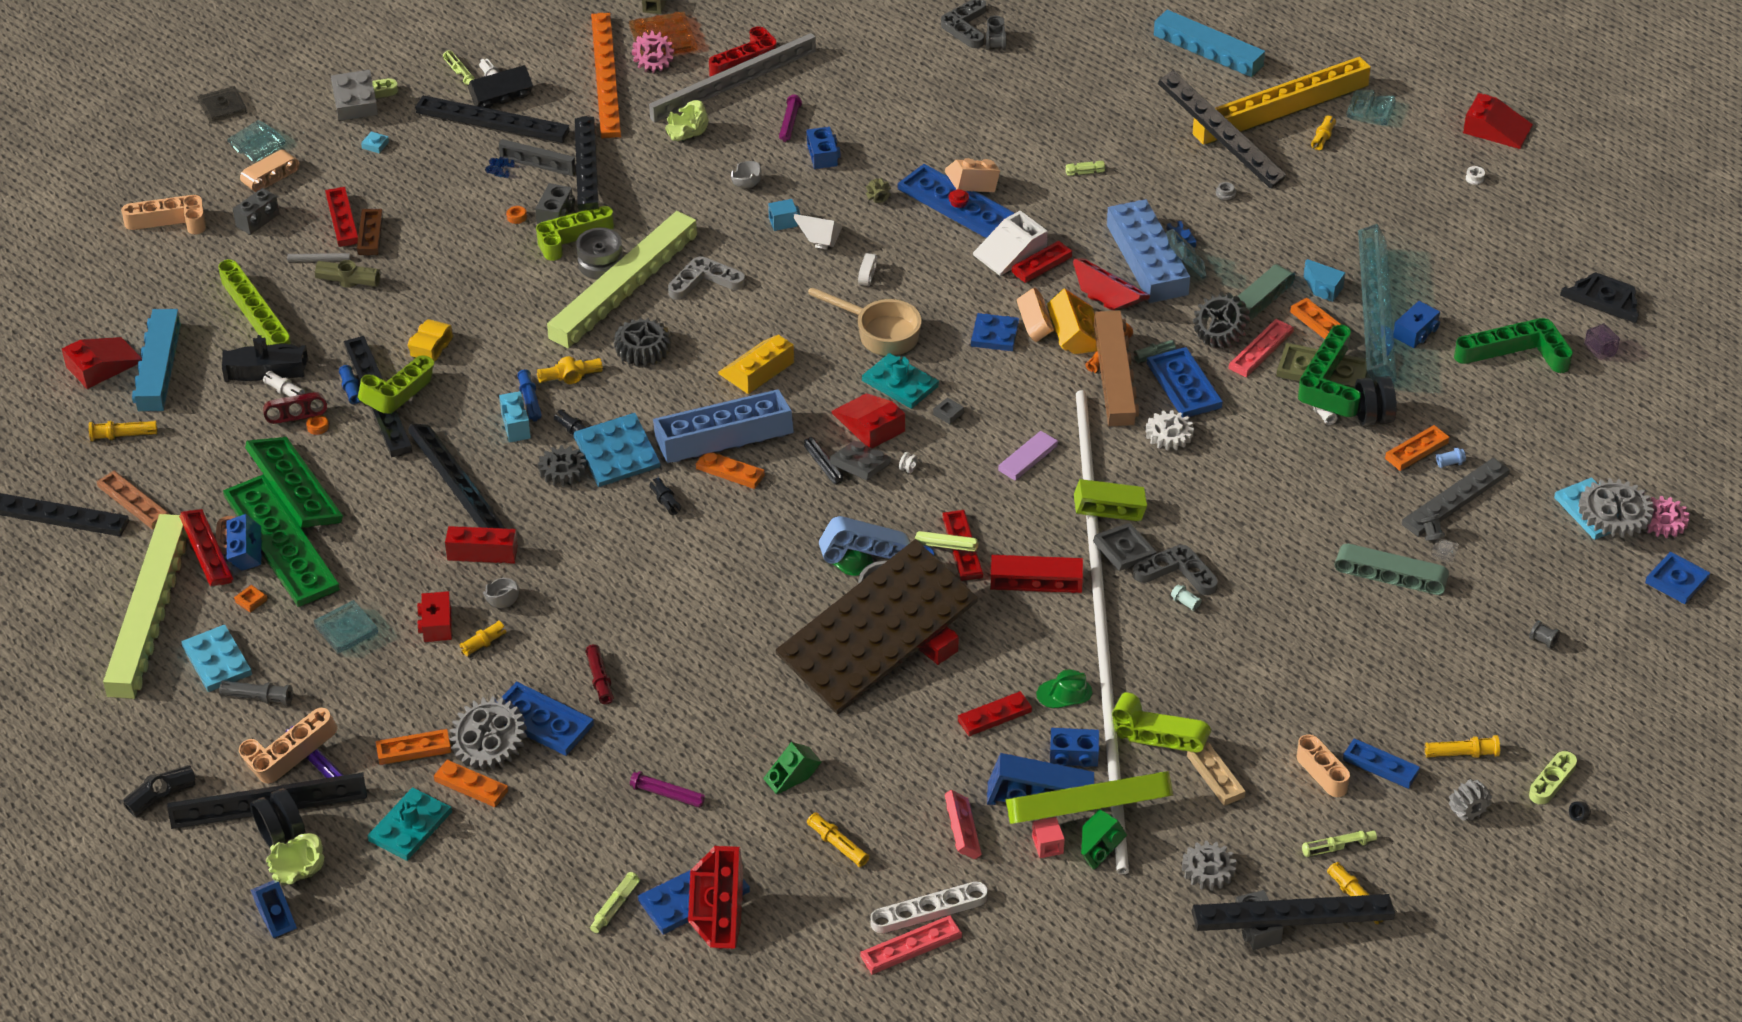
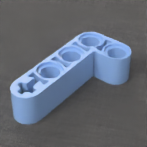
(852, 534)

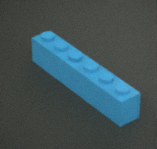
(1209, 43)
(156, 360)

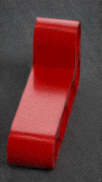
(760, 43)

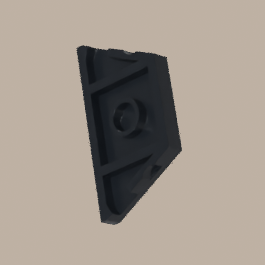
(1605, 295)

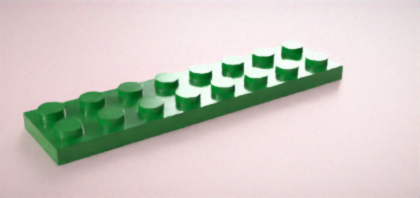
(283, 541)

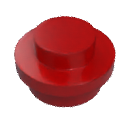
(958, 198)

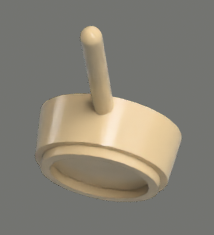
(883, 324)

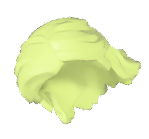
(690, 123)
(296, 859)

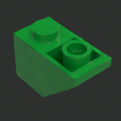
(792, 768)
(1100, 837)

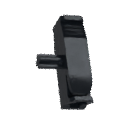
(255, 361)

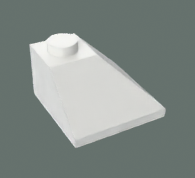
(819, 231)

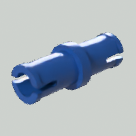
(350, 383)

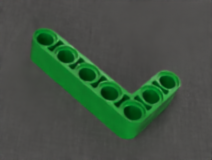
(1516, 338)
(1315, 385)

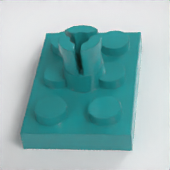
(900, 380)
(409, 824)

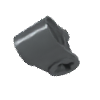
(995, 33)

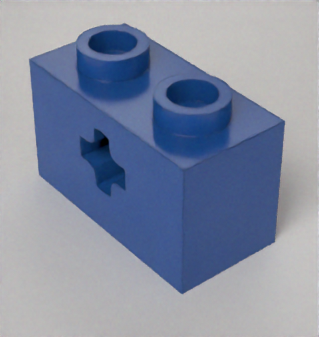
(1416, 324)
(243, 542)

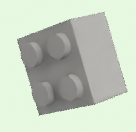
(354, 95)

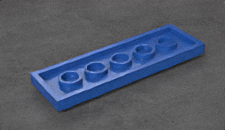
(934, 189)

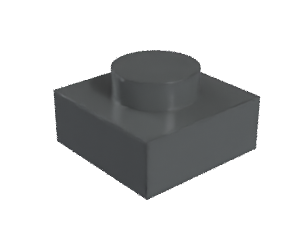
(948, 410)

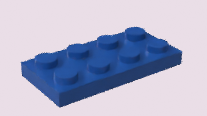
(1184, 382)
(548, 719)
(670, 902)

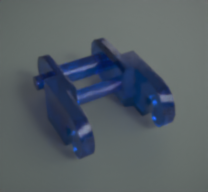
(498, 171)

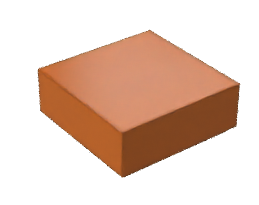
(250, 598)

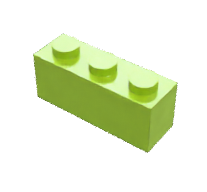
(1110, 500)

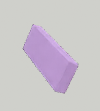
(1028, 455)

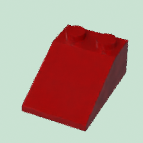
(1496, 122)
(99, 359)
(872, 419)

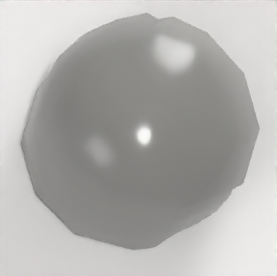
(747, 174)
(501, 592)

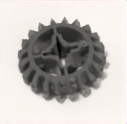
(1215, 334)
(642, 341)

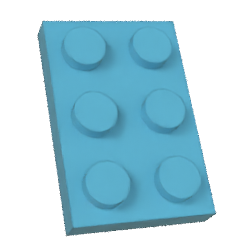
(1569, 499)
(216, 657)

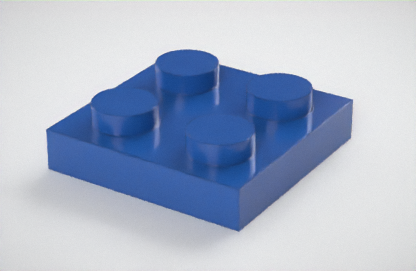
(995, 332)
(1677, 577)

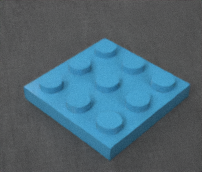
(616, 449)

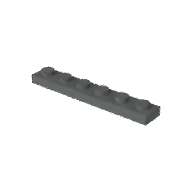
(1457, 495)

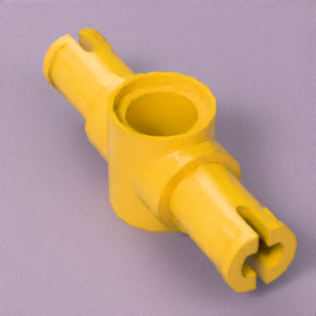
(569, 370)

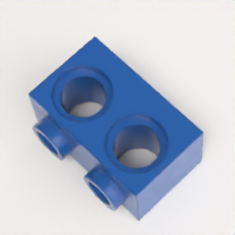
(823, 147)
(1074, 747)

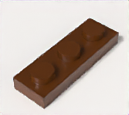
(370, 232)

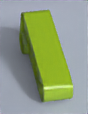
(567, 229)
(397, 390)
(1157, 728)

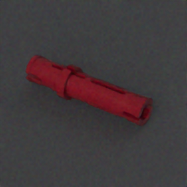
(601, 681)

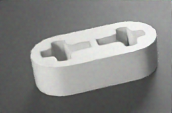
(867, 269)

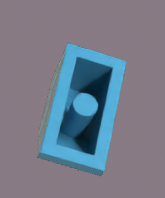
(1323, 280)

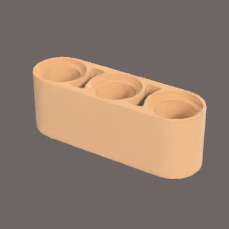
(269, 170)
(1035, 314)
(1323, 765)

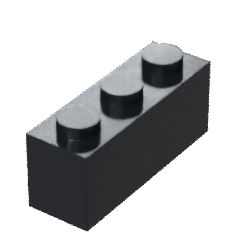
(500, 87)

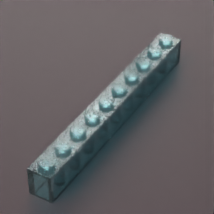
(1376, 303)

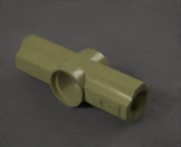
(347, 273)

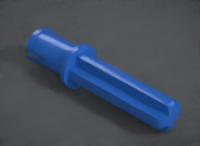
(528, 390)

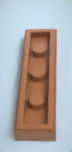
(131, 498)

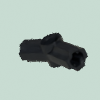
(145, 795)

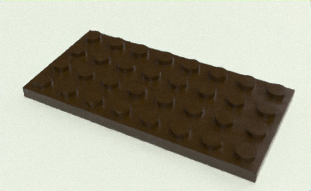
(876, 626)

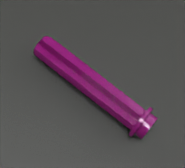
(793, 104)
(666, 789)

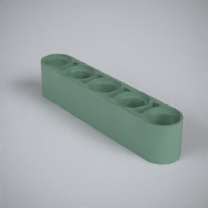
(1265, 290)
(1392, 569)

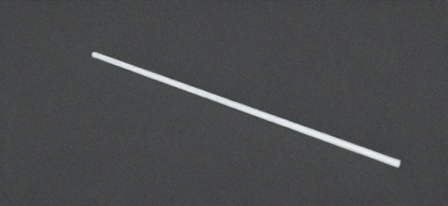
(1101, 629)

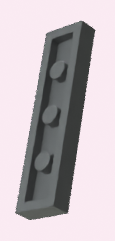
(537, 157)

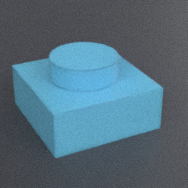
(375, 142)

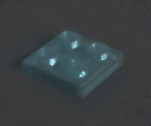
(345, 626)

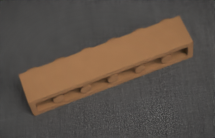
(1114, 368)

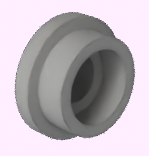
(1225, 191)

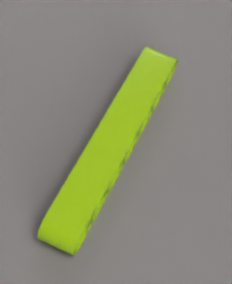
(252, 303)
(1089, 797)

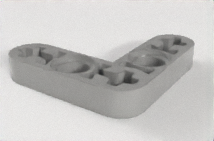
(704, 268)

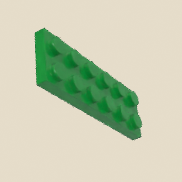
(293, 482)

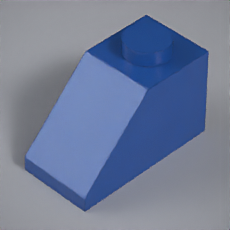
(273, 908)

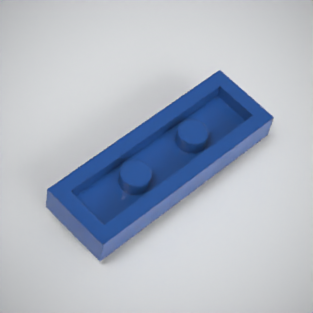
(1381, 763)

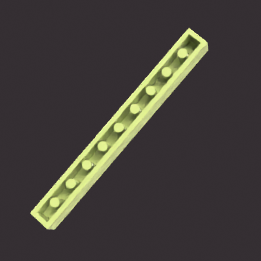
(622, 279)
(146, 608)

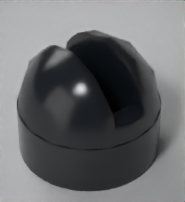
(1577, 808)

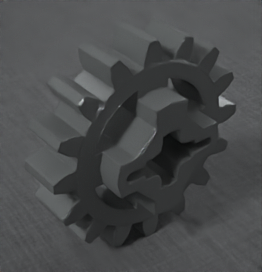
(562, 465)

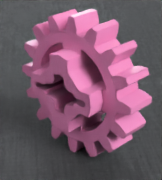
(652, 60)
(1668, 517)

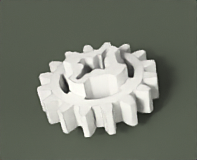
(1169, 430)

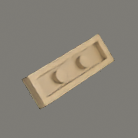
(1217, 775)

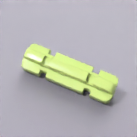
(1085, 168)

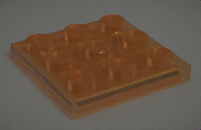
(672, 25)

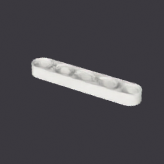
(937, 899)

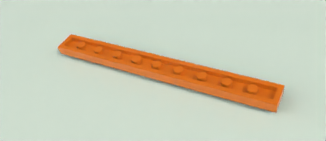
(605, 75)

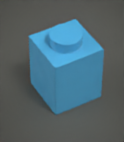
(782, 214)

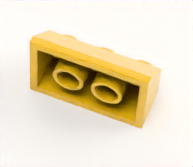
(1073, 322)
(760, 364)

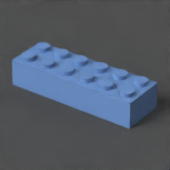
(1148, 251)
(723, 426)

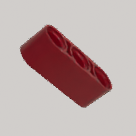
(286, 415)

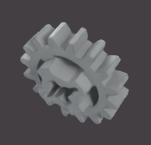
(1209, 865)

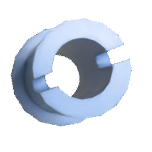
(1450, 458)

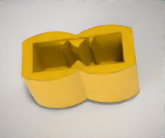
(430, 339)

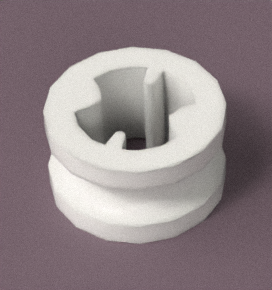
(1471, 172)
(908, 462)

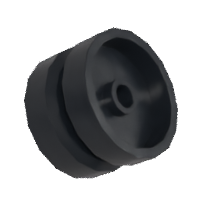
(1376, 400)
(277, 818)

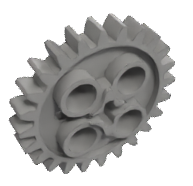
(1600, 510)
(488, 733)

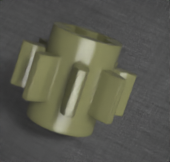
(878, 190)

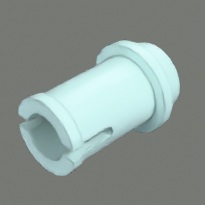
(1180, 594)

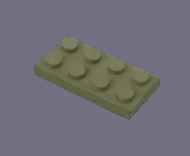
(1297, 358)

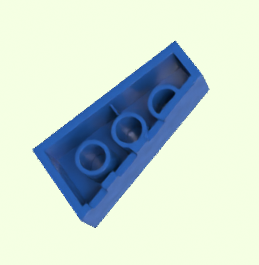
(1022, 776)

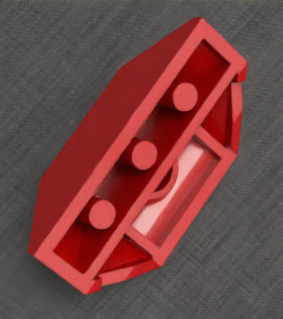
(1106, 287)
(717, 896)

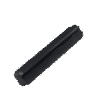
(823, 460)

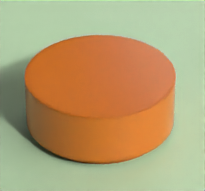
(516, 214)
(317, 425)

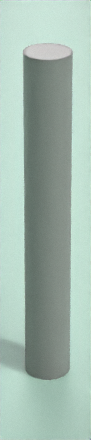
(325, 257)

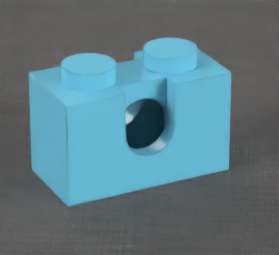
(514, 416)

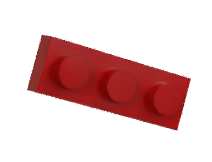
(1041, 261)
(994, 713)

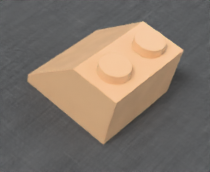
(973, 175)

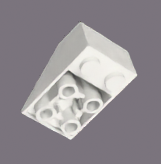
(1011, 242)

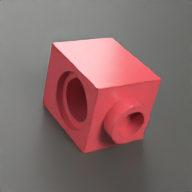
(1048, 837)

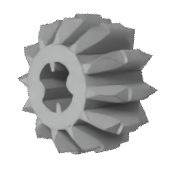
(1470, 800)

